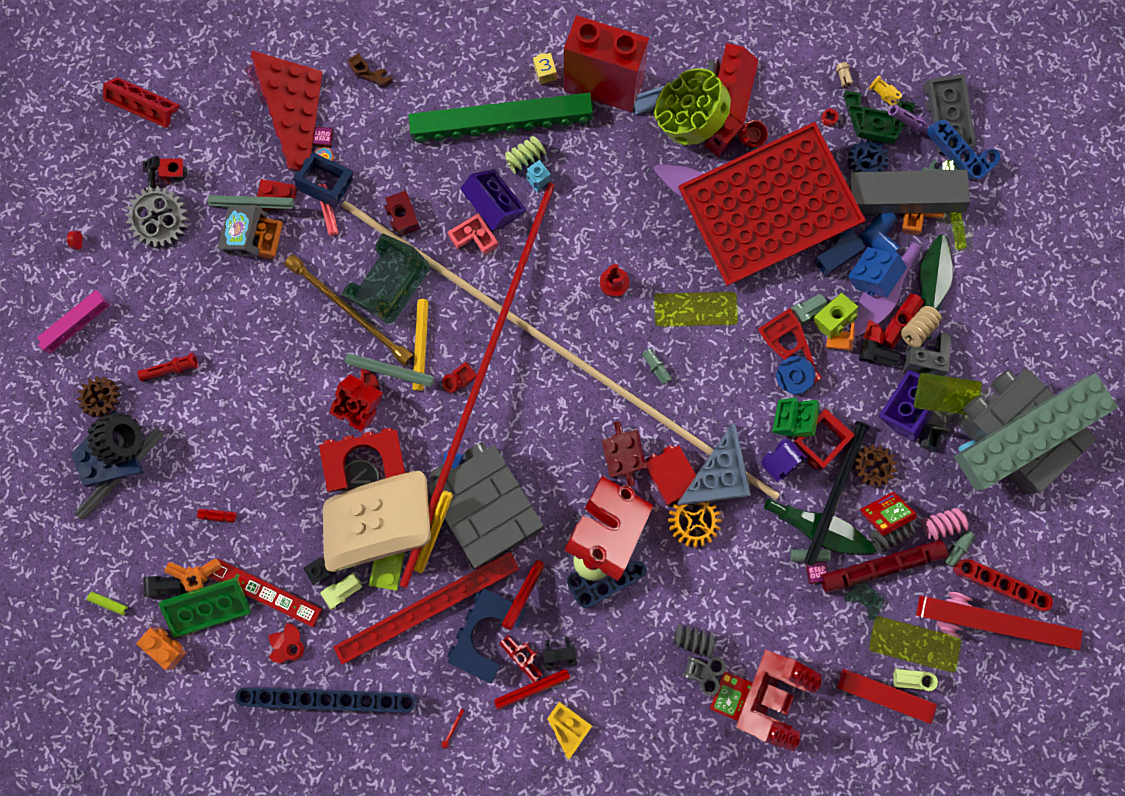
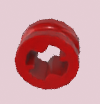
(827, 122)

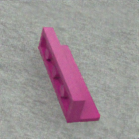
(72, 322)

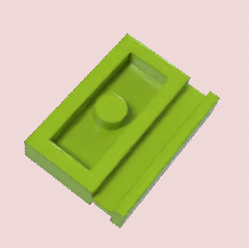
(387, 572)

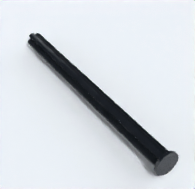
(836, 492)

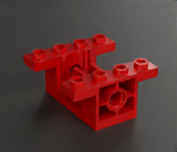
(765, 694)

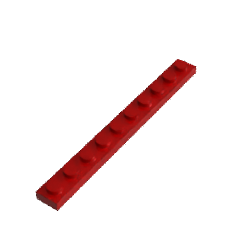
(426, 608)

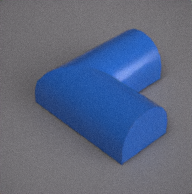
(876, 232)

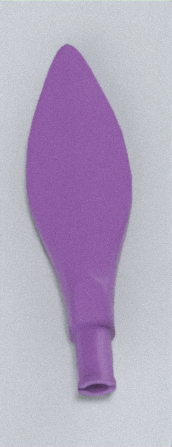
(675, 175)
(879, 307)

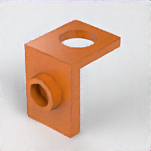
(843, 341)

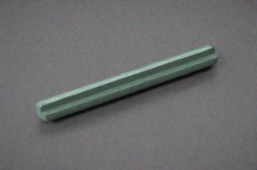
(247, 201)
(390, 370)

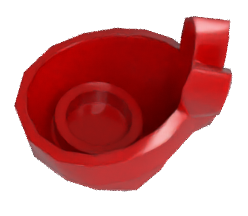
(753, 134)

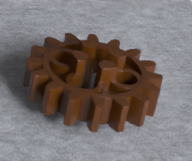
(96, 407)
(877, 455)

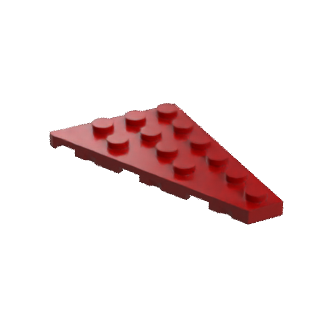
(292, 101)

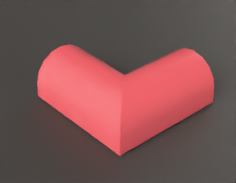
(475, 229)

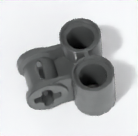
(703, 672)

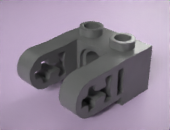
(928, 361)

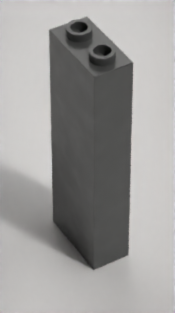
(910, 191)

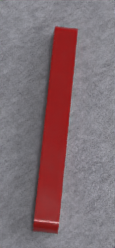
(999, 622)

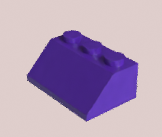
(492, 199)
(900, 410)

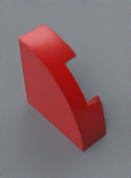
(874, 332)
(369, 379)

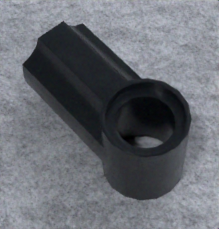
(874, 354)
(161, 585)

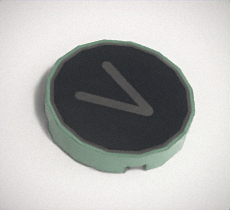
(360, 473)

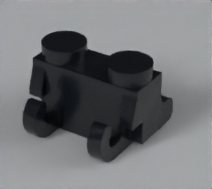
(559, 654)

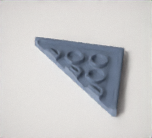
(721, 475)

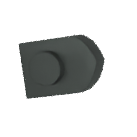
(931, 436)

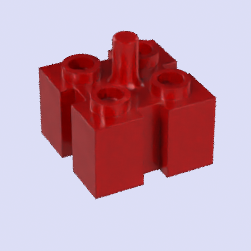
(355, 402)

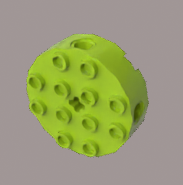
(692, 106)

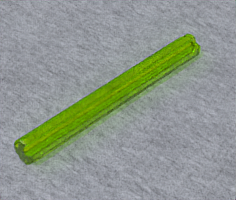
(956, 218)

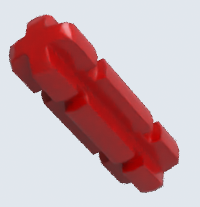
(216, 515)

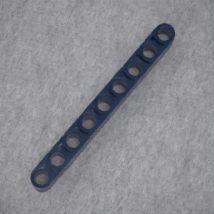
(317, 699)

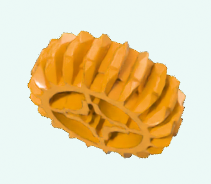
(703, 526)

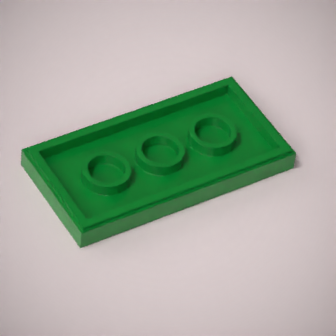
(205, 607)

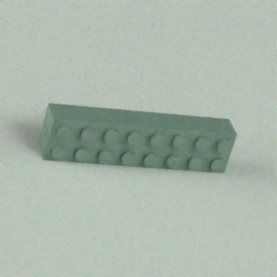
(1035, 432)

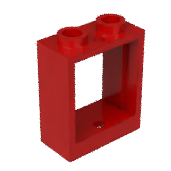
(838, 428)

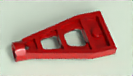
(781, 325)

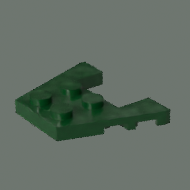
(874, 123)

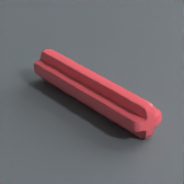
(329, 216)

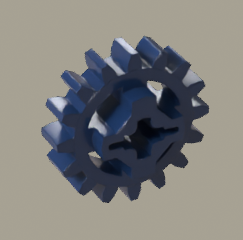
(870, 151)

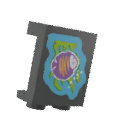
(240, 230)

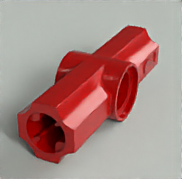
(906, 312)

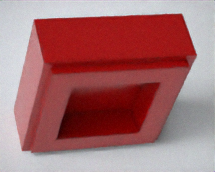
(466, 374)

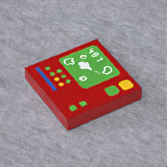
(888, 513)
(731, 696)

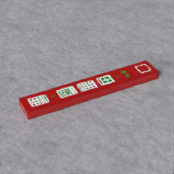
(269, 594)

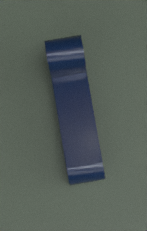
(609, 581)

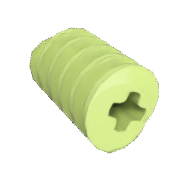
(524, 153)

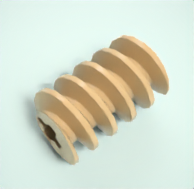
(921, 326)

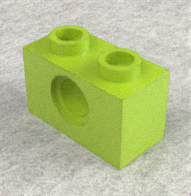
(840, 306)

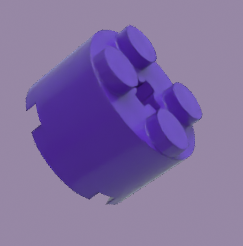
(783, 460)

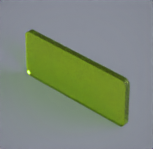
(695, 309)
(945, 393)
(914, 644)

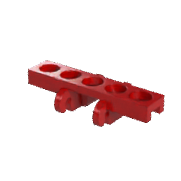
(526, 661)

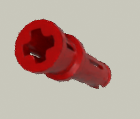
(176, 365)

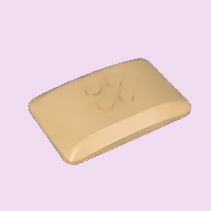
(376, 521)

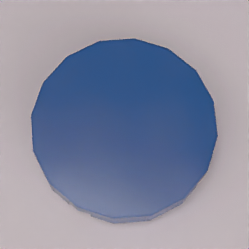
(796, 375)

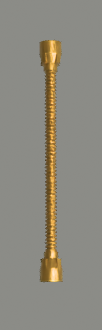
(295, 265)

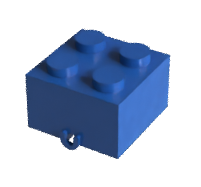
(877, 272)

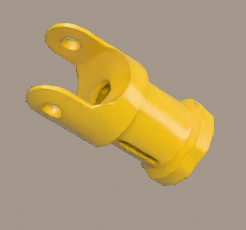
(886, 91)

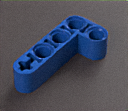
(960, 146)

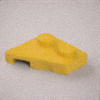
(568, 728)

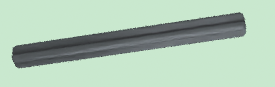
(104, 489)

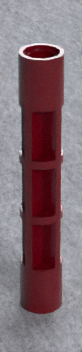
(884, 566)

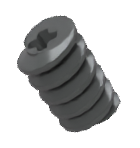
(883, 541)
(694, 640)

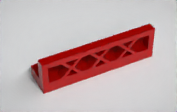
(139, 102)

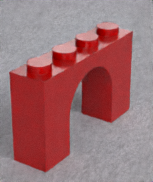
(334, 456)

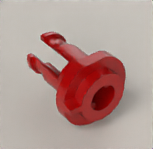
(620, 281)

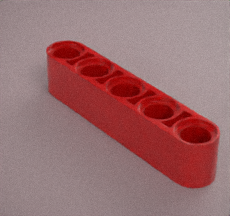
(1011, 585)
(887, 696)

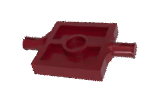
(624, 454)

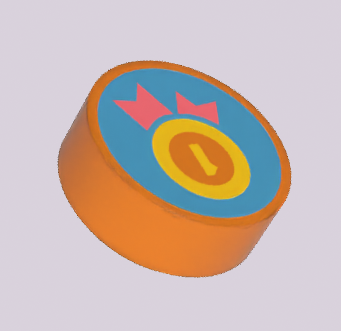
(325, 152)

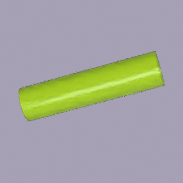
(107, 603)

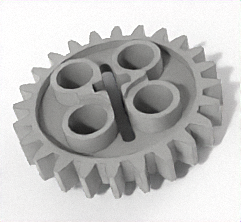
(150, 201)

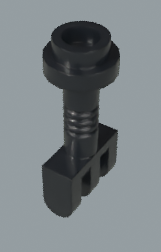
(150, 166)

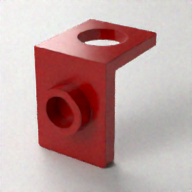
(164, 173)

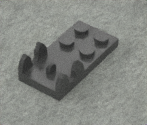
(950, 102)

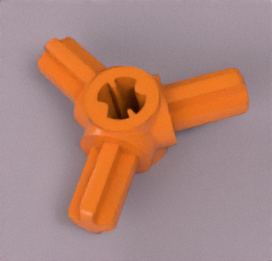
(185, 575)

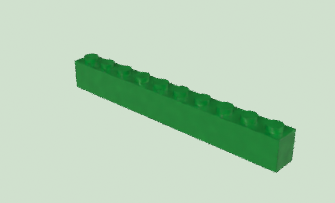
(500, 117)

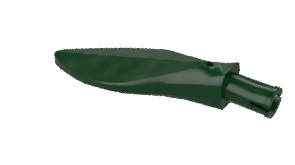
(935, 274)
(840, 535)

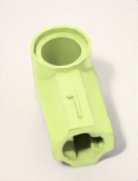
(339, 592)
(913, 679)

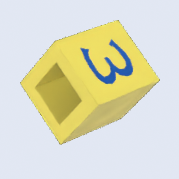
(545, 68)

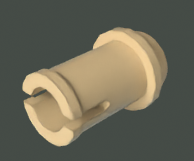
(844, 74)

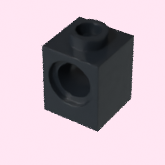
(317, 571)

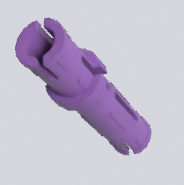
(915, 122)

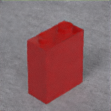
(670, 473)

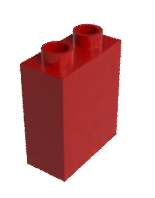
(605, 63)

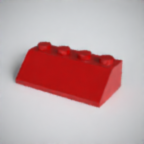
(738, 75)

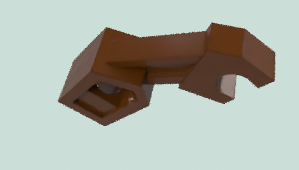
(376, 77)

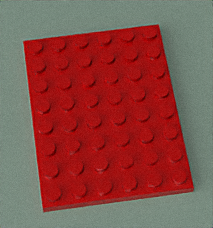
(771, 204)

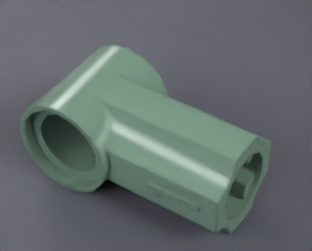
(808, 309)

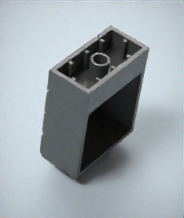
(1011, 399)
(487, 506)

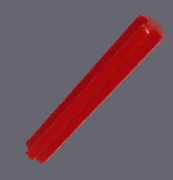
(523, 595)
(532, 689)

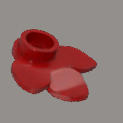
(284, 642)

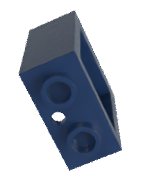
(320, 193)

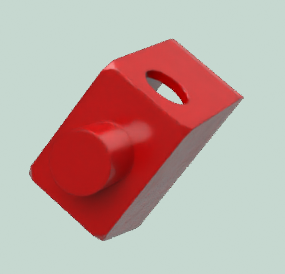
(725, 135)

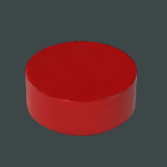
(74, 240)
(451, 383)

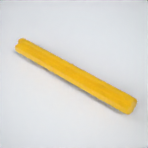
(420, 340)
(435, 526)

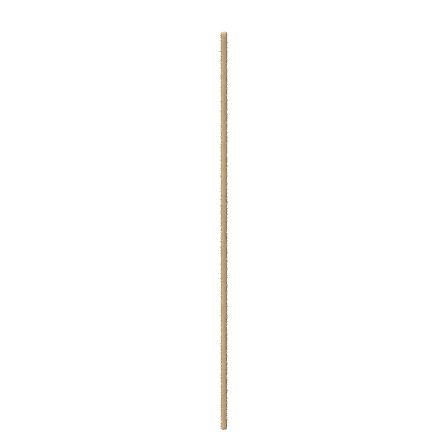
(559, 349)

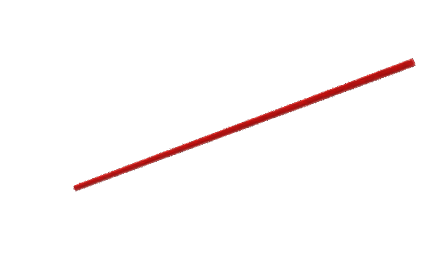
(480, 376)

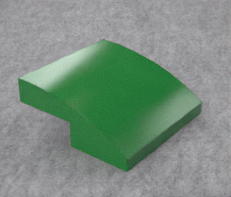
(796, 417)

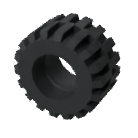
(102, 441)

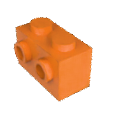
(161, 647)

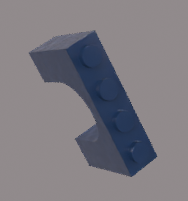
(845, 249)
(464, 653)

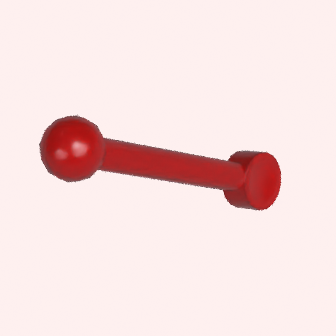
(445, 744)

